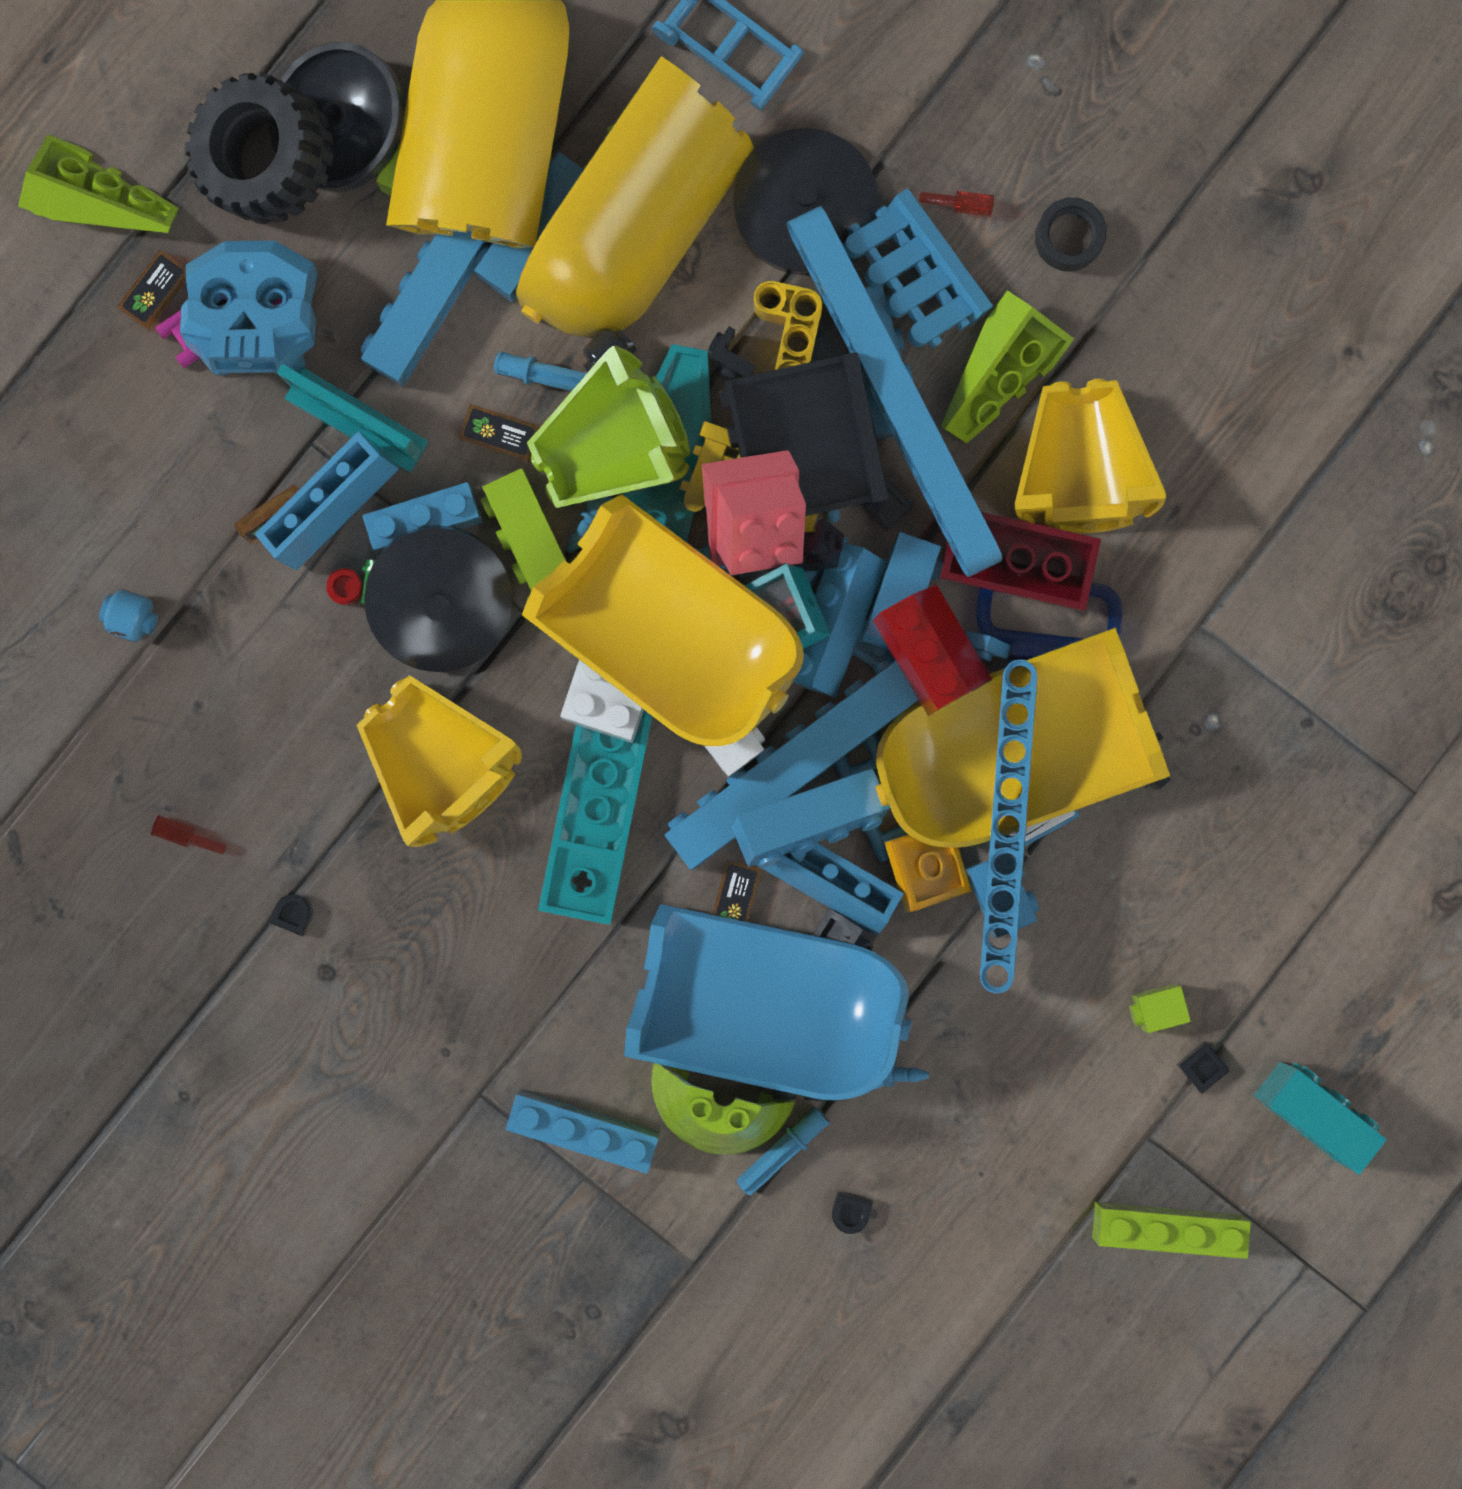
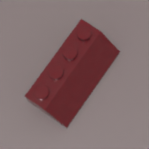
(1035, 563)

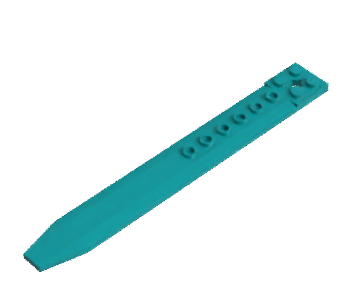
(602, 769)

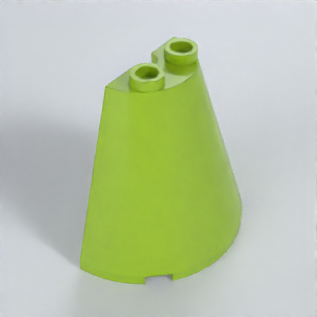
(610, 435)
(708, 1126)

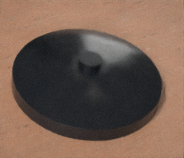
(361, 108)
(793, 176)
(438, 598)

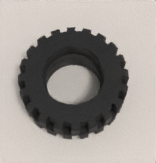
(220, 135)

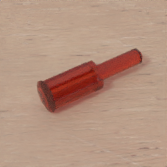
(963, 202)
(183, 835)

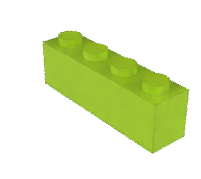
(523, 527)
(1171, 1230)

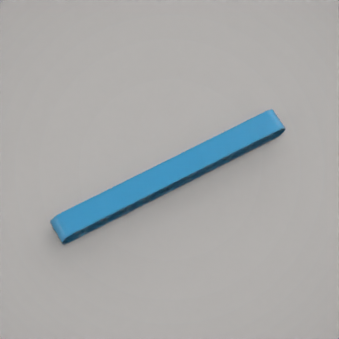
(894, 392)

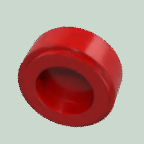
(345, 586)

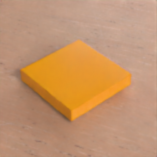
(926, 872)

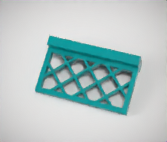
(351, 415)

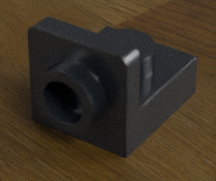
(822, 547)
(839, 928)

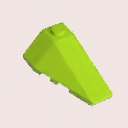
(73, 188)
(1008, 355)

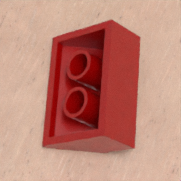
(931, 649)

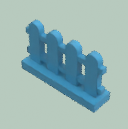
(933, 259)

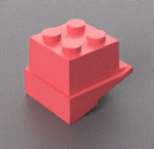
(754, 512)

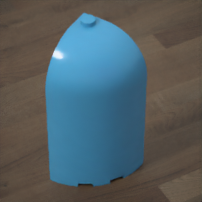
(767, 1006)

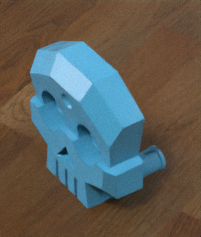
(250, 279)

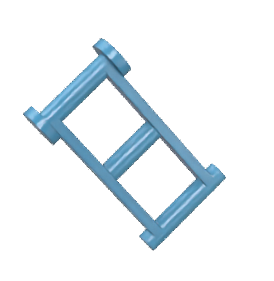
(671, 34)

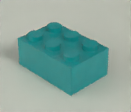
(1321, 1116)

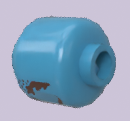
(128, 615)

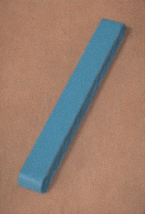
(1014, 844)

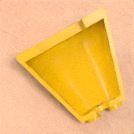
(1087, 462)
(434, 761)

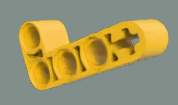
(786, 314)

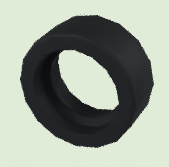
(1080, 208)

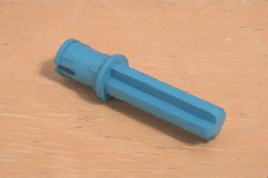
(533, 371)
(783, 1151)

